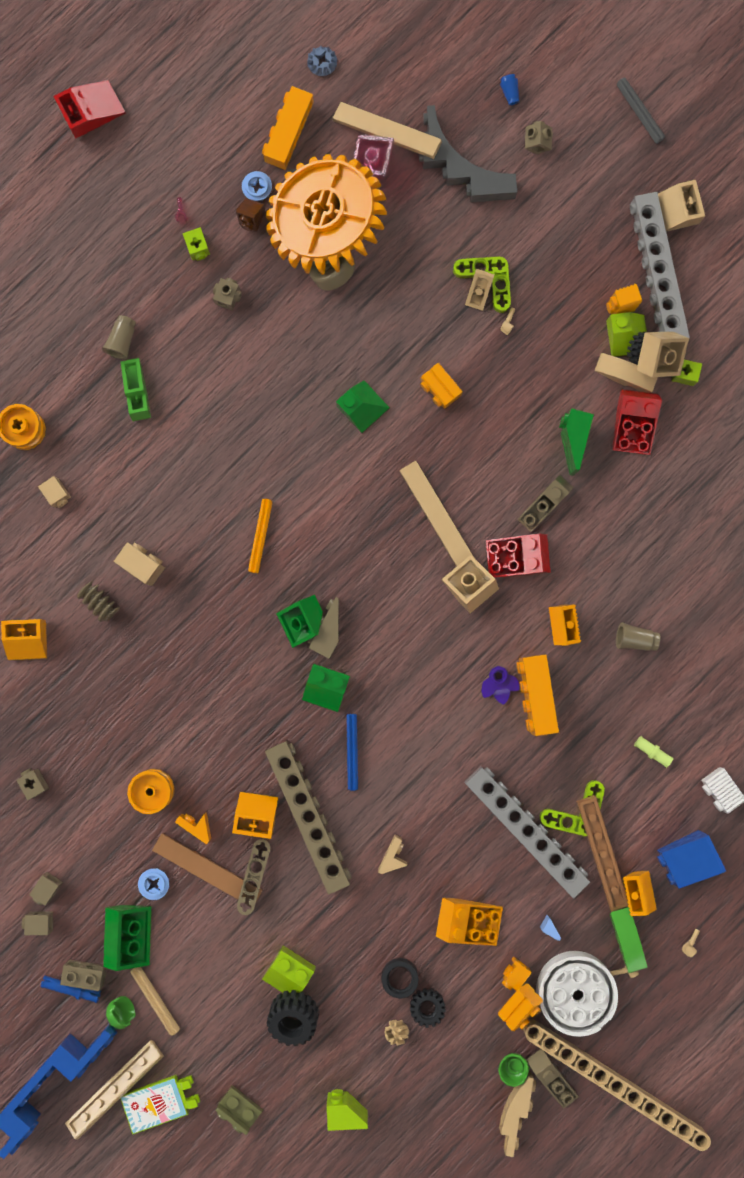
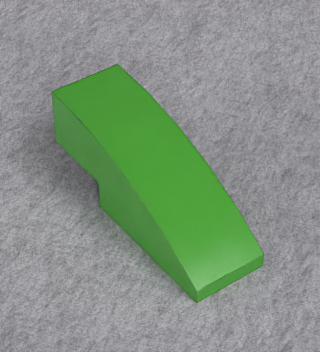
(135, 389)
(628, 940)

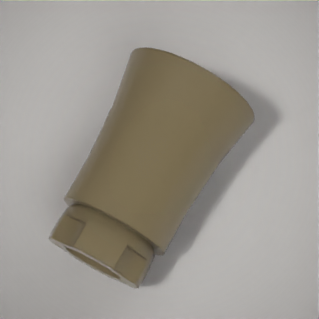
(120, 338)
(636, 638)

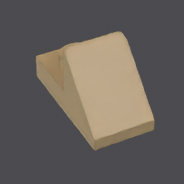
(479, 289)
(390, 861)

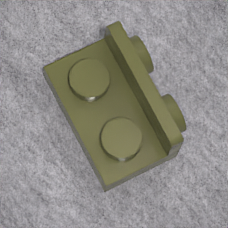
(238, 1110)

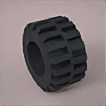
(290, 1030)

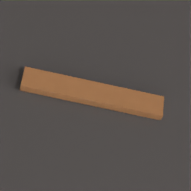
(602, 853)
(203, 867)

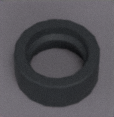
(396, 993)

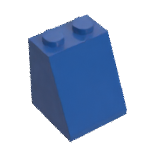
(690, 859)

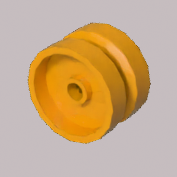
(29, 421)
(141, 797)

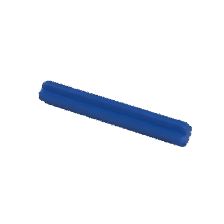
(352, 752)

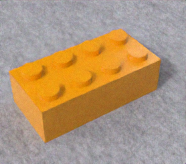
(538, 695)

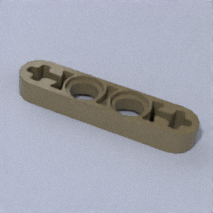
(251, 876)

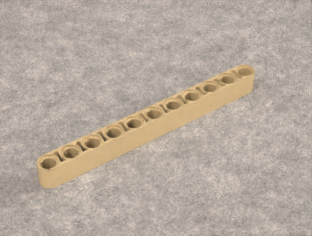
(621, 1092)

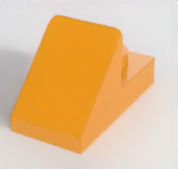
(199, 830)

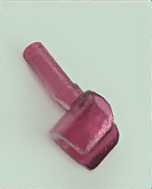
(180, 210)

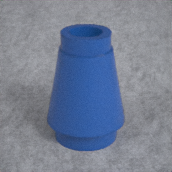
(509, 86)

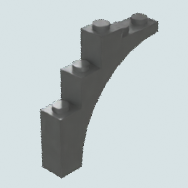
(480, 183)

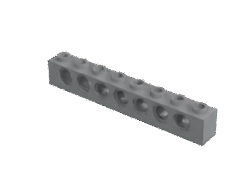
(650, 204)
(572, 884)

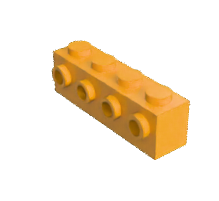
(288, 127)

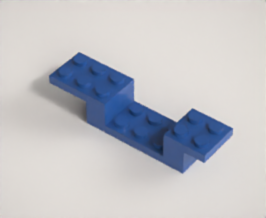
(71, 1060)

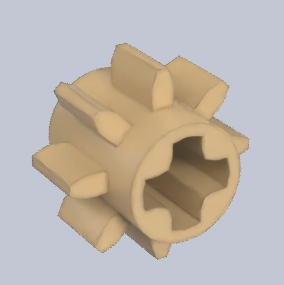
(396, 1032)

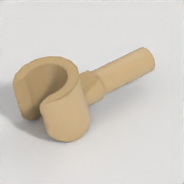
(506, 326)
(688, 948)
(623, 971)

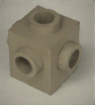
(538, 137)
(227, 293)

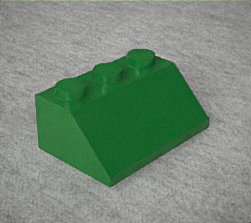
(127, 937)

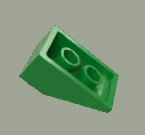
(574, 437)

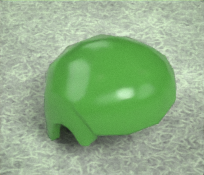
(120, 1012)
(513, 1069)

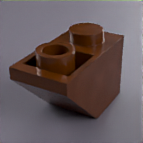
(250, 214)

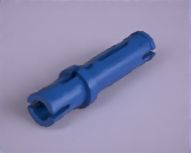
(54, 984)

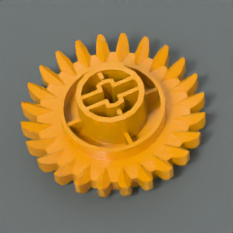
(325, 212)

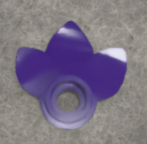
(499, 688)

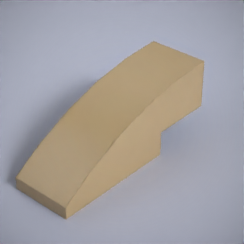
(624, 373)

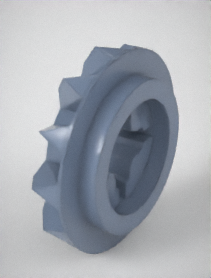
(326, 67)

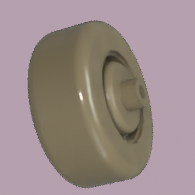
(331, 279)

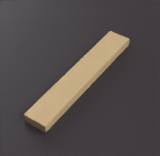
(379, 126)
(435, 512)
(114, 1089)

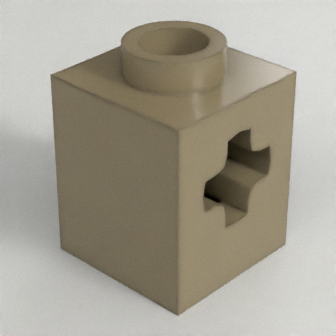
(37, 788)
(45, 889)
(38, 923)

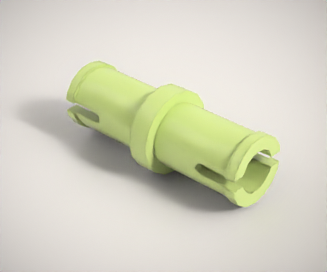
(653, 751)

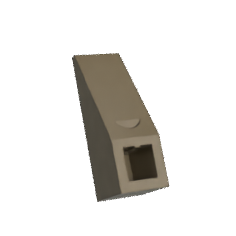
(545, 503)
(328, 634)
(552, 1078)

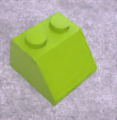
(289, 971)
(345, 1112)

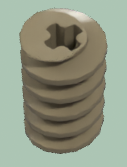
(97, 602)

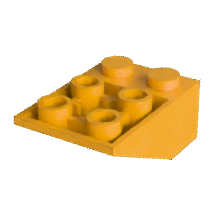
(468, 922)

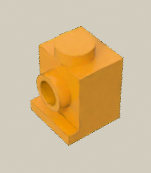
(515, 975)

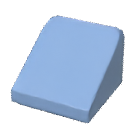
(549, 928)

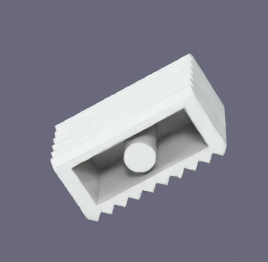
(723, 790)

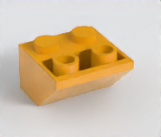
(24, 639)
(255, 815)

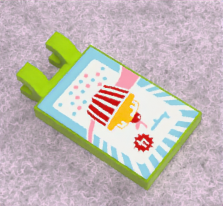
(158, 1103)

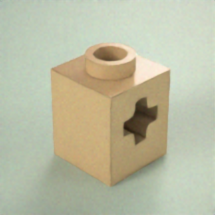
(54, 492)

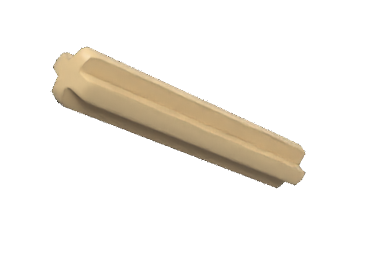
(155, 1000)

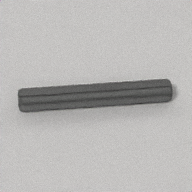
(640, 110)

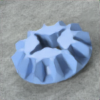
(251, 180)
(144, 883)

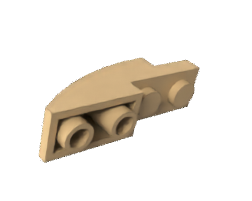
(517, 1106)

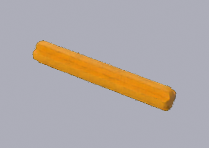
(260, 536)

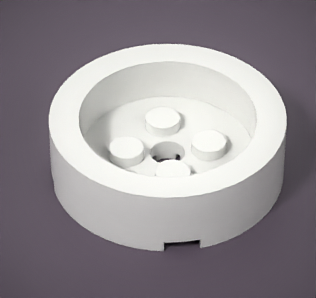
(575, 972)

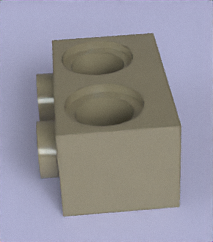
(83, 975)

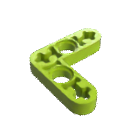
(502, 274)
(577, 820)

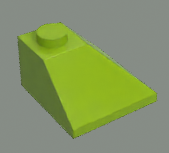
(622, 329)

